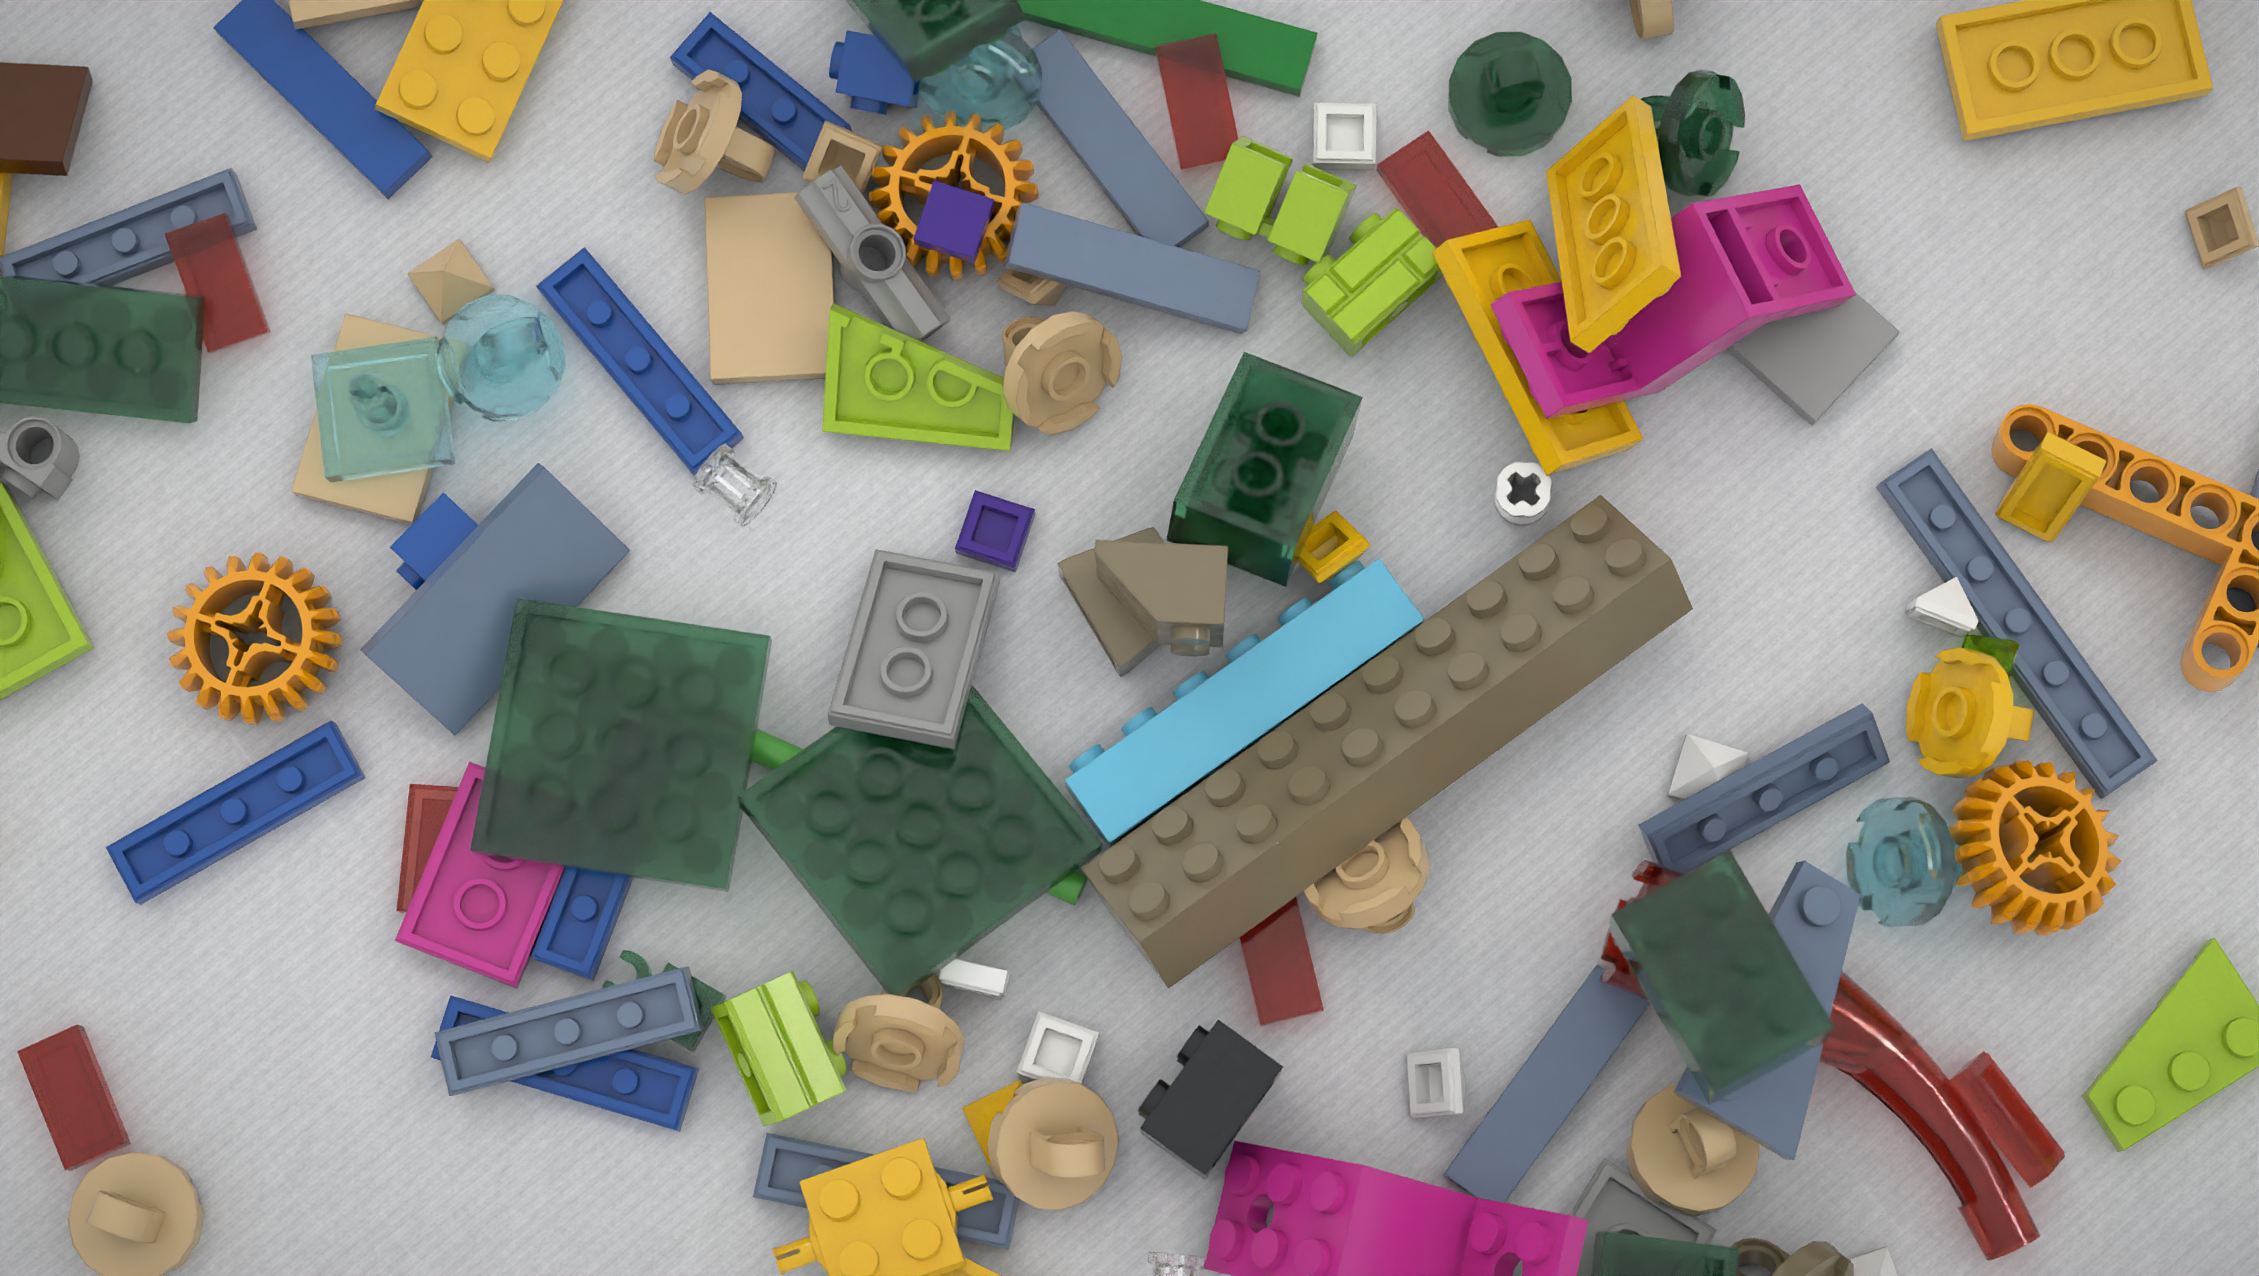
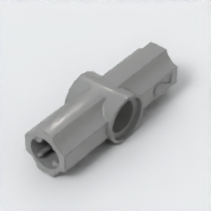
(849, 224)

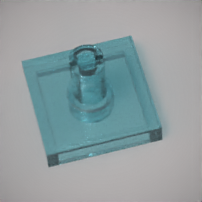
(382, 410)

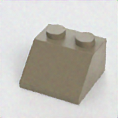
(1169, 590)

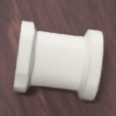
(1523, 474)

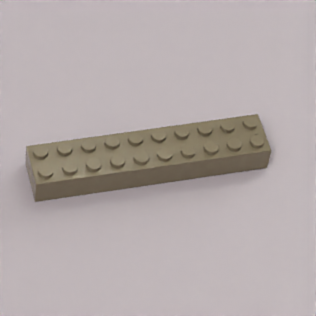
(1387, 739)

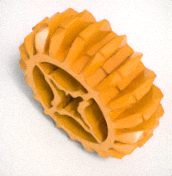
(964, 145)
(247, 661)
(2065, 860)

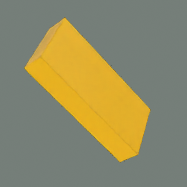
(2050, 487)

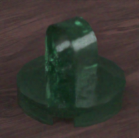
(1509, 93)
(1698, 132)

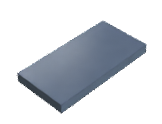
(456, 627)

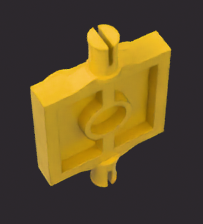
(884, 1217)

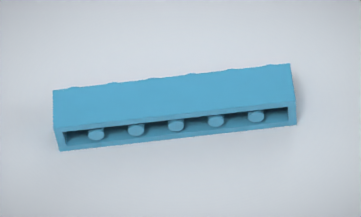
(1242, 701)

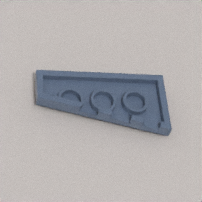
(1815, 923)

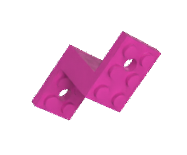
(1739, 268)
(1374, 1223)

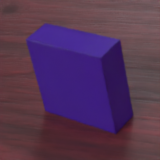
(954, 221)
(995, 531)

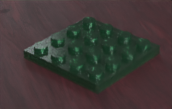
(621, 744)
(919, 841)

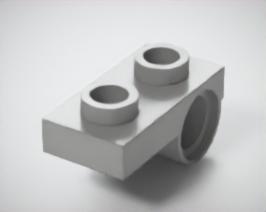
(50, 475)

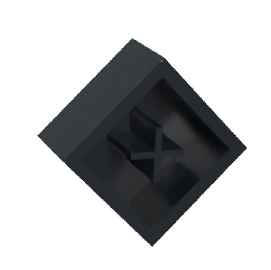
(1209, 1098)

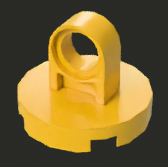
(1964, 713)

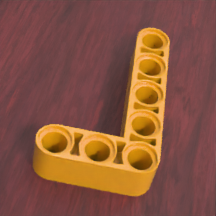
(2170, 521)

